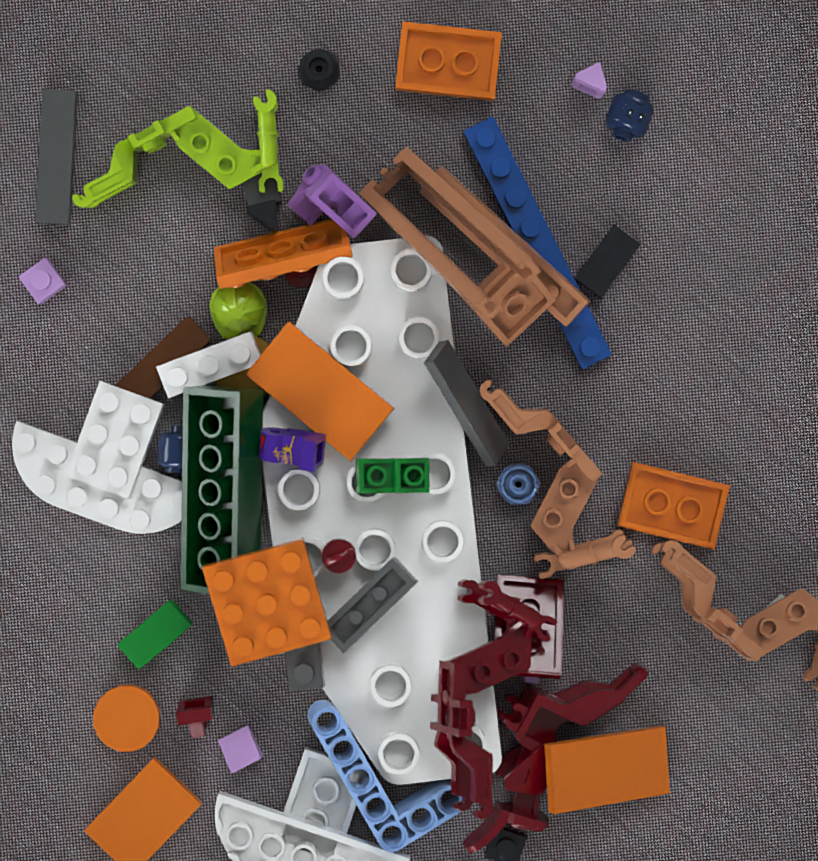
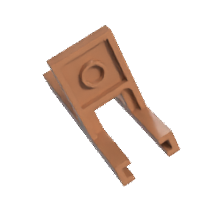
(510, 294)

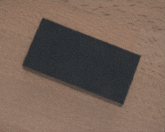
(607, 261)

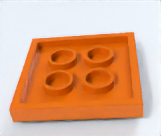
(267, 602)

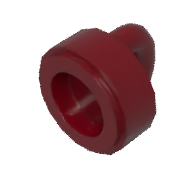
(338, 555)

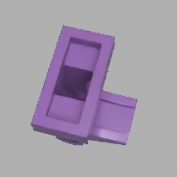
(325, 189)

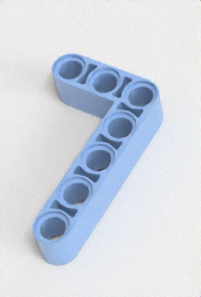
(369, 787)

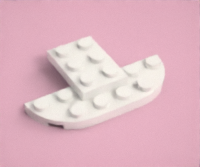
(104, 469)
(308, 828)

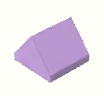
(590, 81)

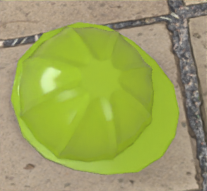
(238, 310)

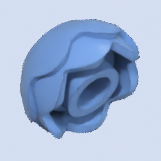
(529, 484)

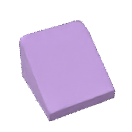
(240, 749)

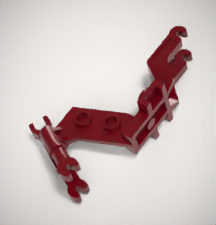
(473, 673)

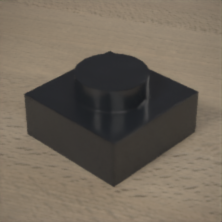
(506, 846)

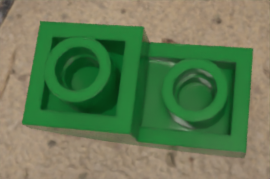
(392, 475)
(154, 633)

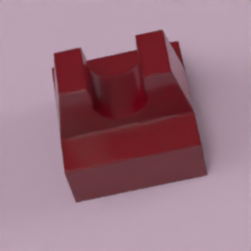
(196, 714)

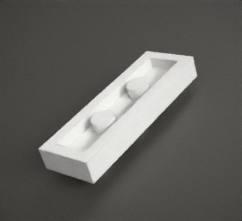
(209, 364)

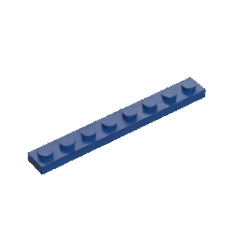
(528, 222)

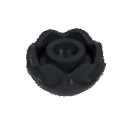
(319, 80)

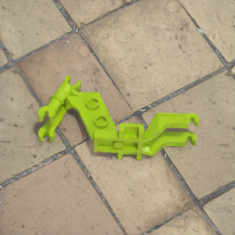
(200, 142)

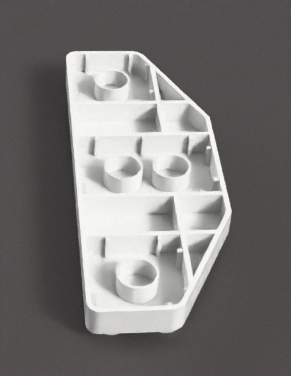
(381, 323)

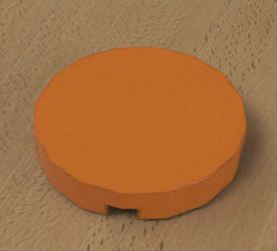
(126, 718)

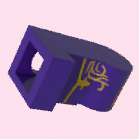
(292, 447)

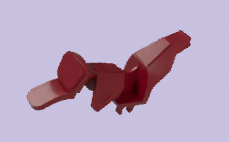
(533, 724)

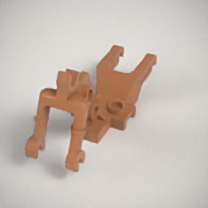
(566, 494)
(759, 632)

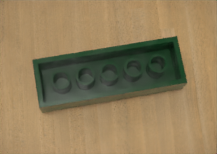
(219, 478)

